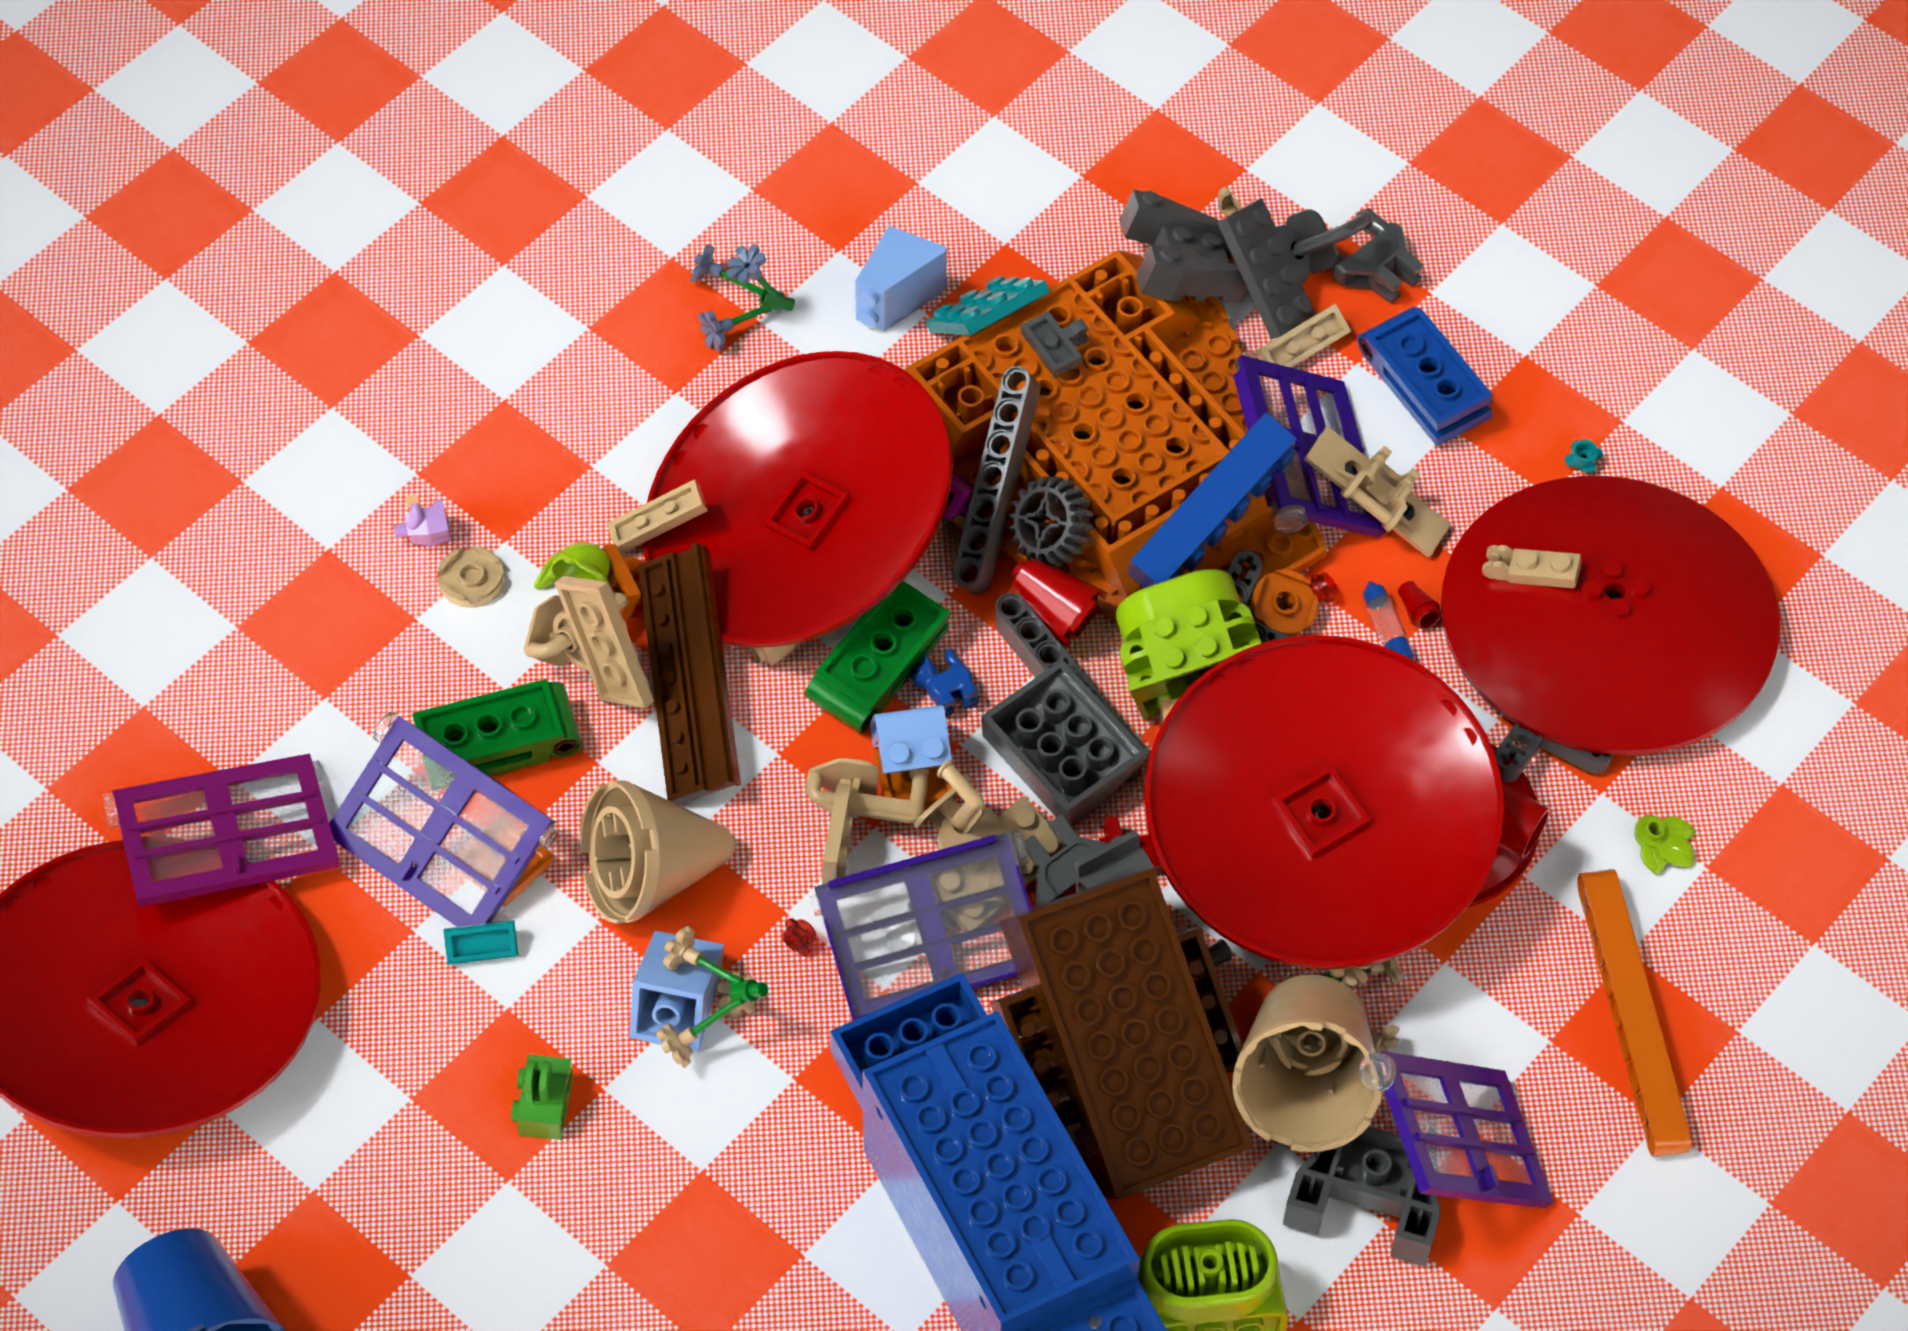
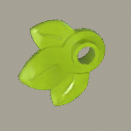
(1668, 845)

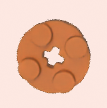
(1298, 594)

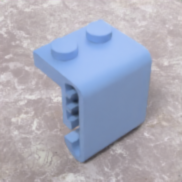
(911, 739)

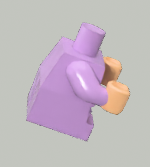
(424, 525)

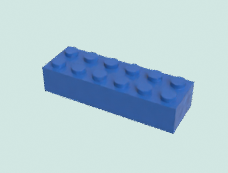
(1214, 503)

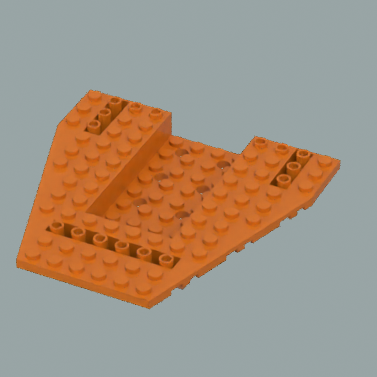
(1155, 353)

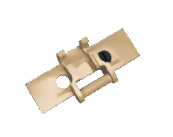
(1379, 490)

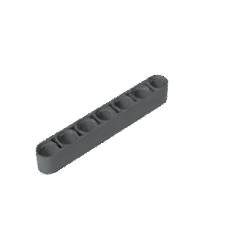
(1000, 495)
(1040, 649)

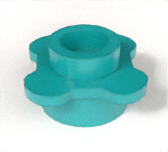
(1586, 449)

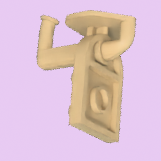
(854, 792)

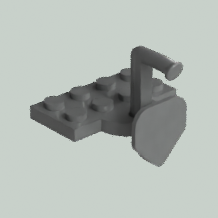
(1280, 258)

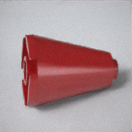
(1057, 597)

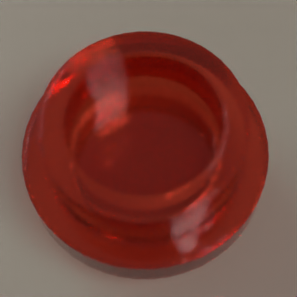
(1323, 587)

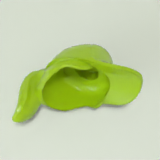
(576, 560)

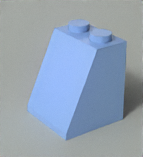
(899, 278)
(670, 996)

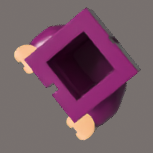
(959, 499)

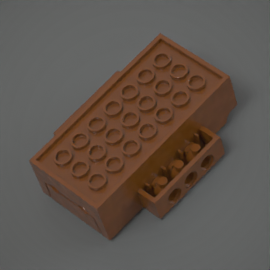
(1126, 1032)

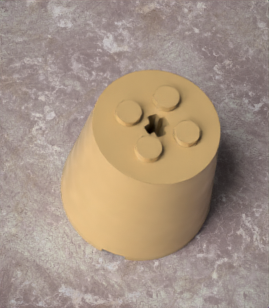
(1302, 1066)

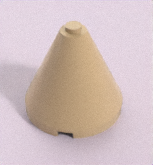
(645, 849)

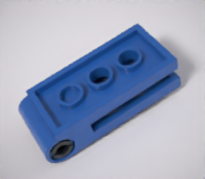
(1426, 375)

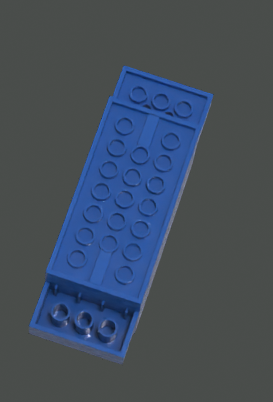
(986, 1170)

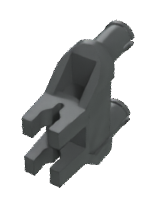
(1379, 262)
(1057, 872)

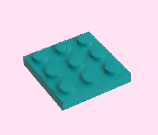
(987, 306)

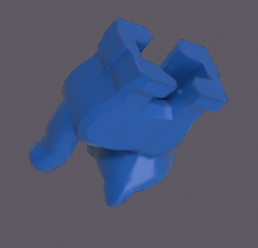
(948, 685)

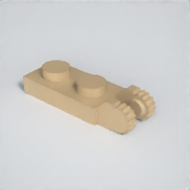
(1532, 566)

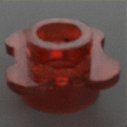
(799, 936)

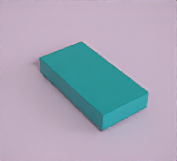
(481, 942)

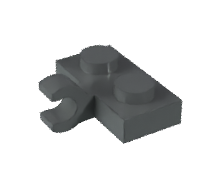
(1054, 344)

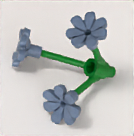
(740, 272)

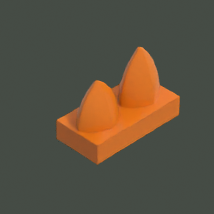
(621, 577)

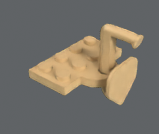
(589, 630)
(975, 821)

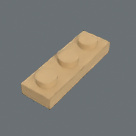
(1306, 338)
(657, 516)

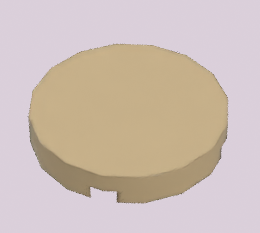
(470, 577)

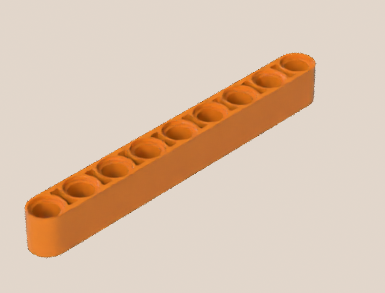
(1633, 1013)

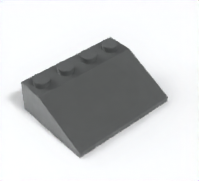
(1063, 743)

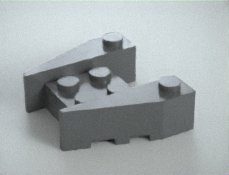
(1184, 251)
(1369, 1174)

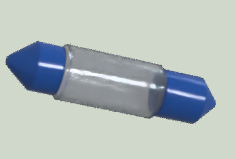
(1386, 619)

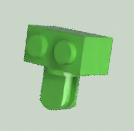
(543, 1097)

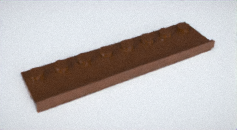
(688, 675)

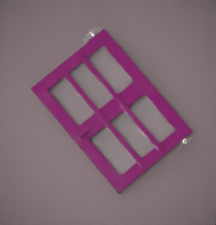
(223, 829)

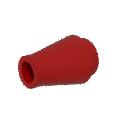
(1420, 607)

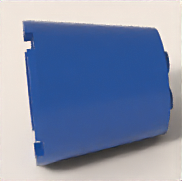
(187, 1285)

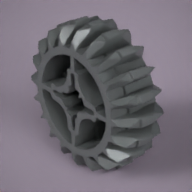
(1051, 500)

